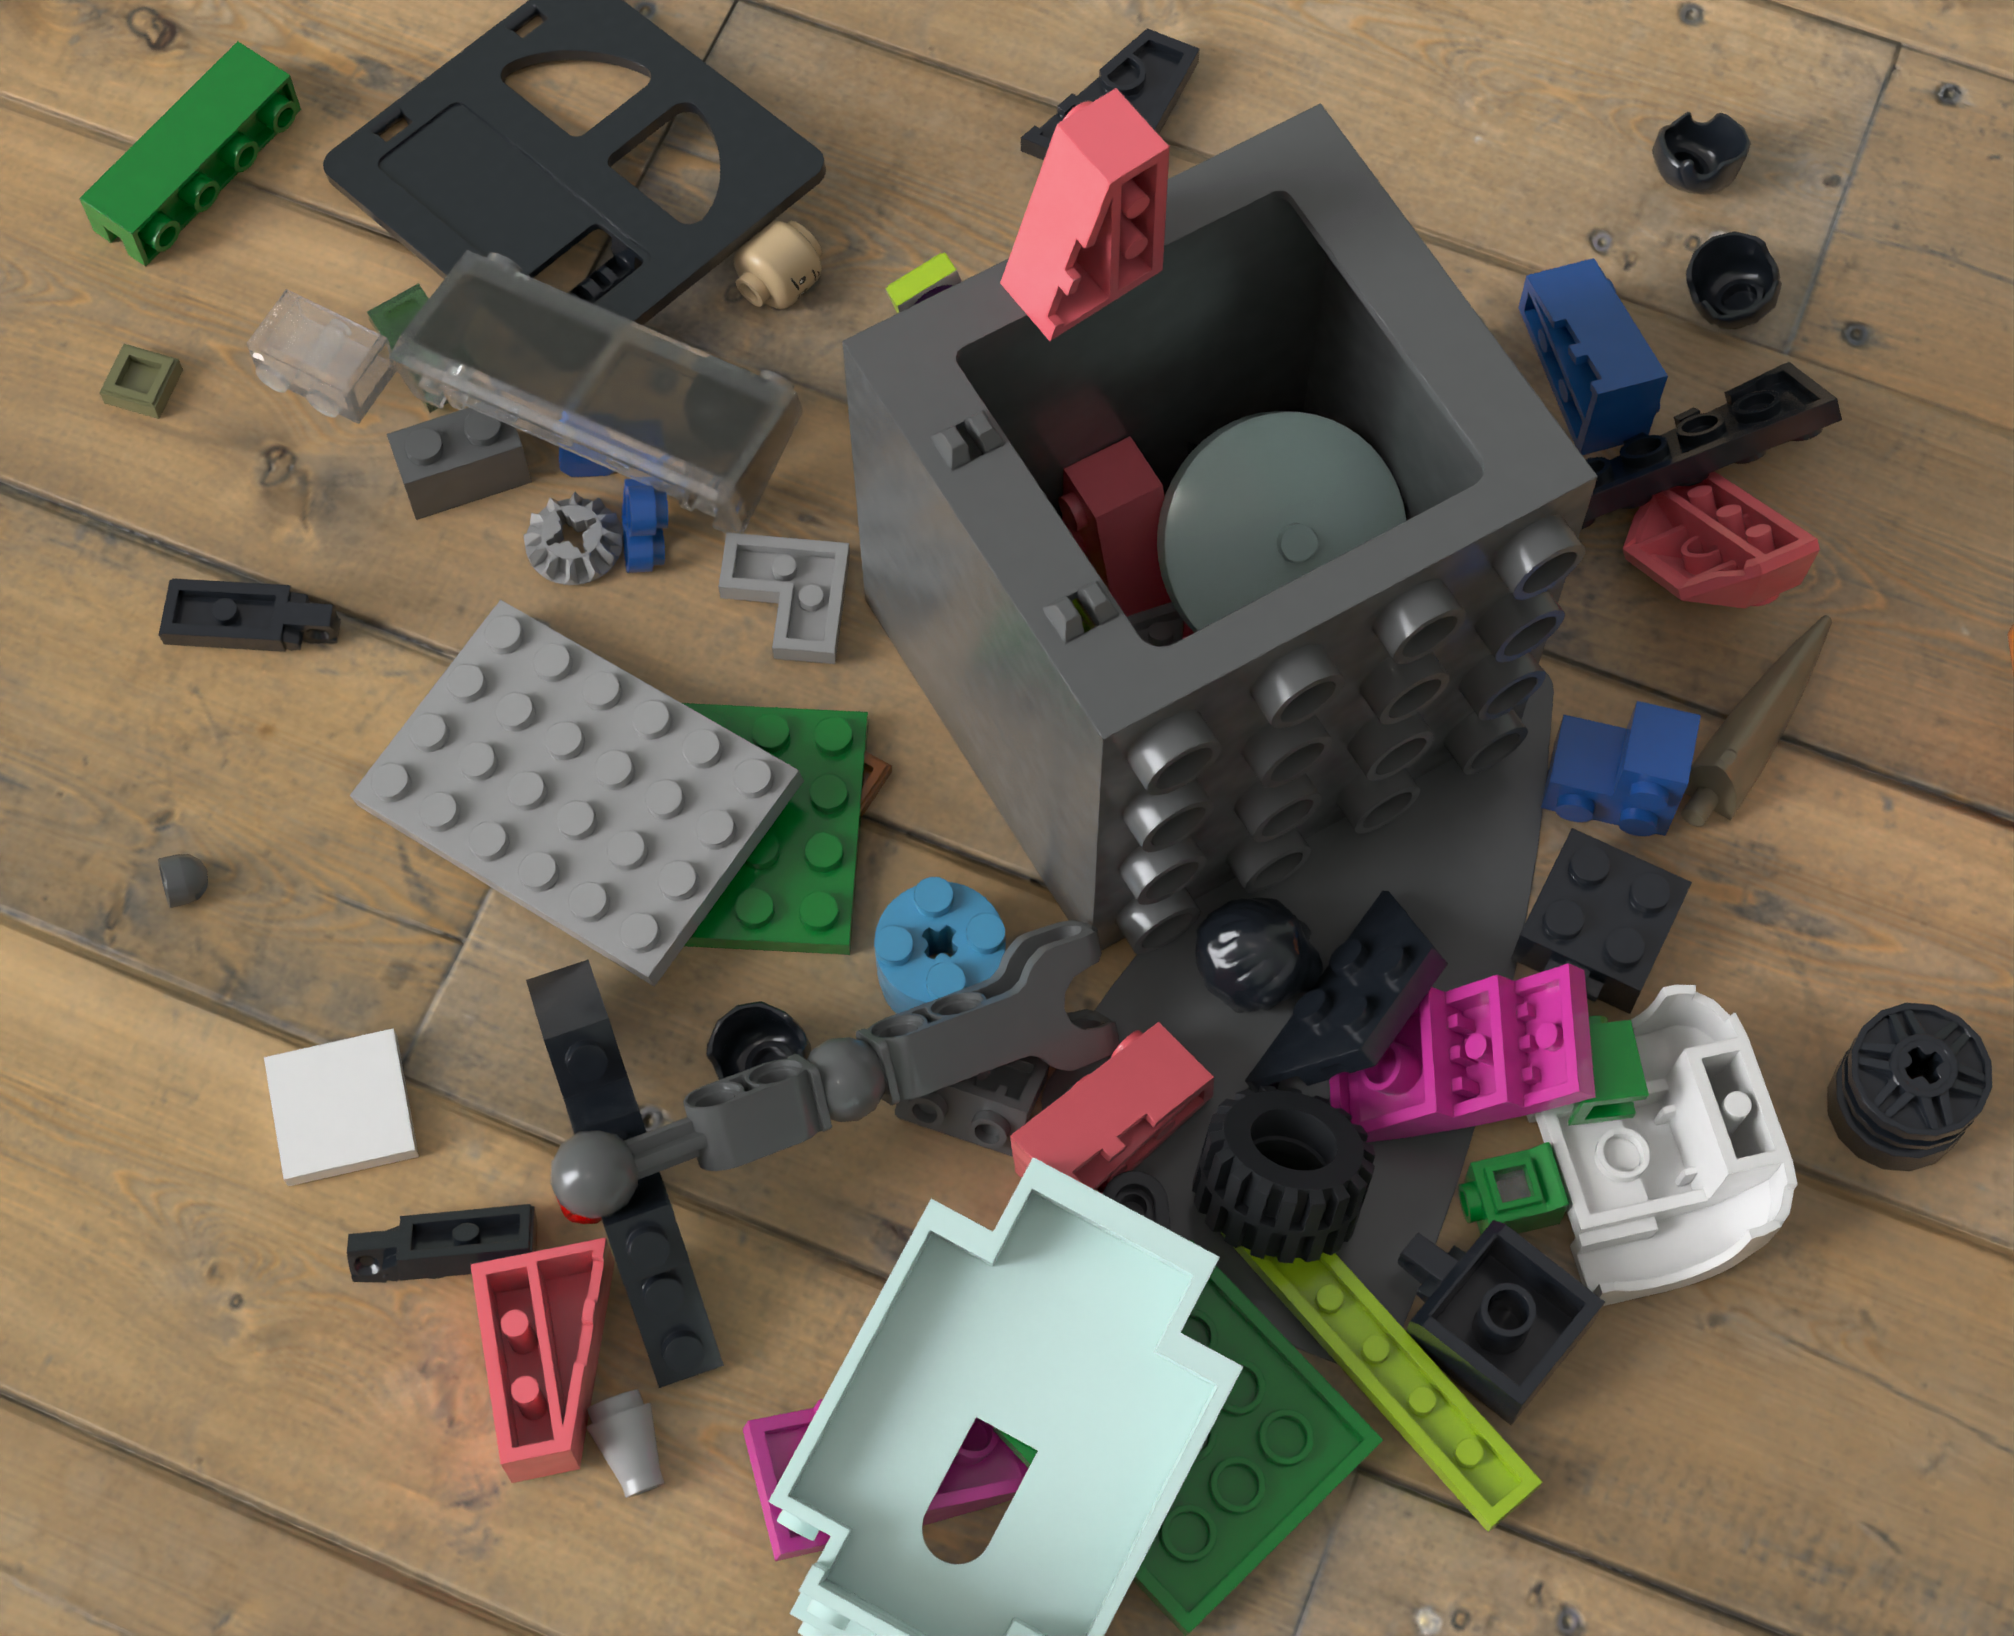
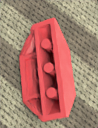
(1718, 545)

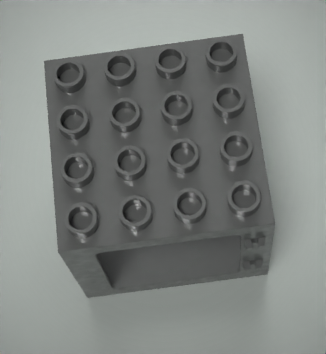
(1215, 756)

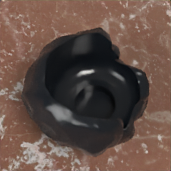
(1256, 954)

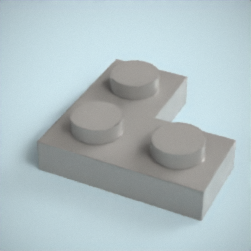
(803, 579)

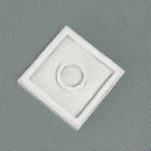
(340, 1107)

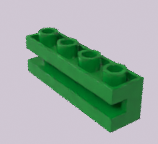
(192, 153)

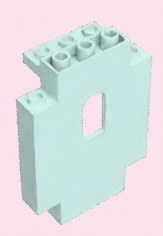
(1056, 1337)

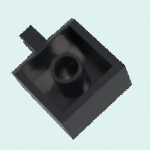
(1602, 916)
(1497, 1315)

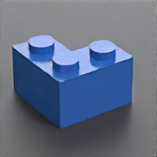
(1621, 773)

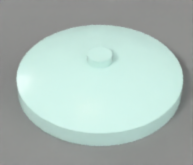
(1266, 508)

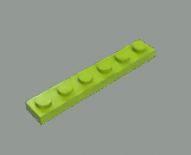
(1402, 1383)

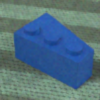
(1592, 355)

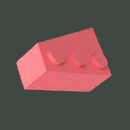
(1091, 216)
(1114, 515)
(1117, 1111)
(542, 1350)

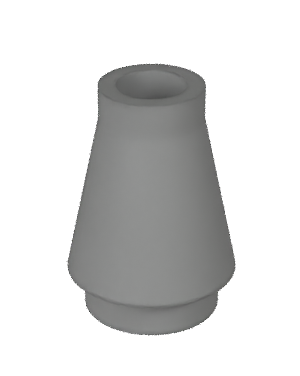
(627, 1440)

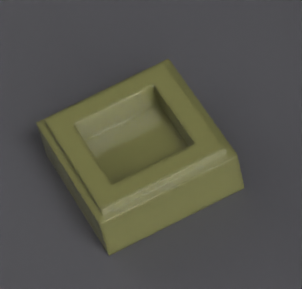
(141, 381)

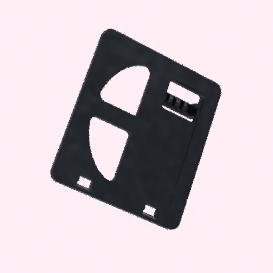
(505, 179)

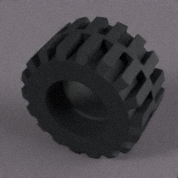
(1283, 1174)

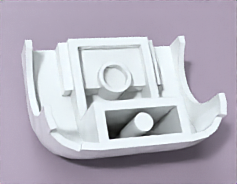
(1695, 1170)

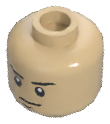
(778, 264)

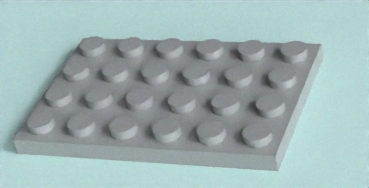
(578, 791)

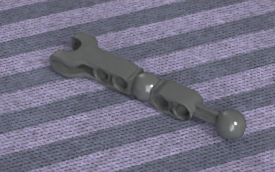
(845, 1078)

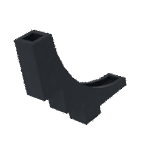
(645, 1230)

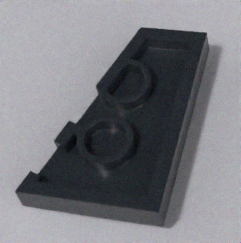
(1146, 72)

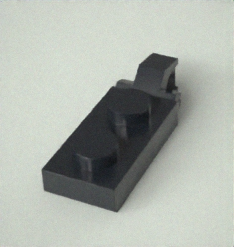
(244, 616)
(441, 1243)

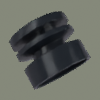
(1900, 1119)

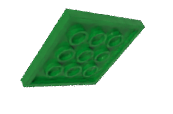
(803, 872)
(1261, 1469)

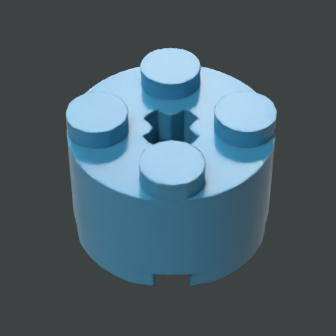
(930, 921)

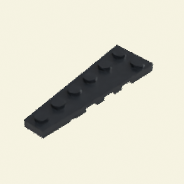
(1757, 417)

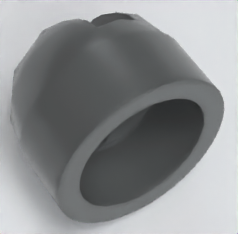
(182, 879)

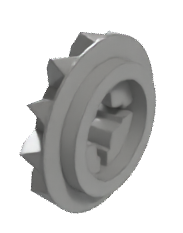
(563, 561)

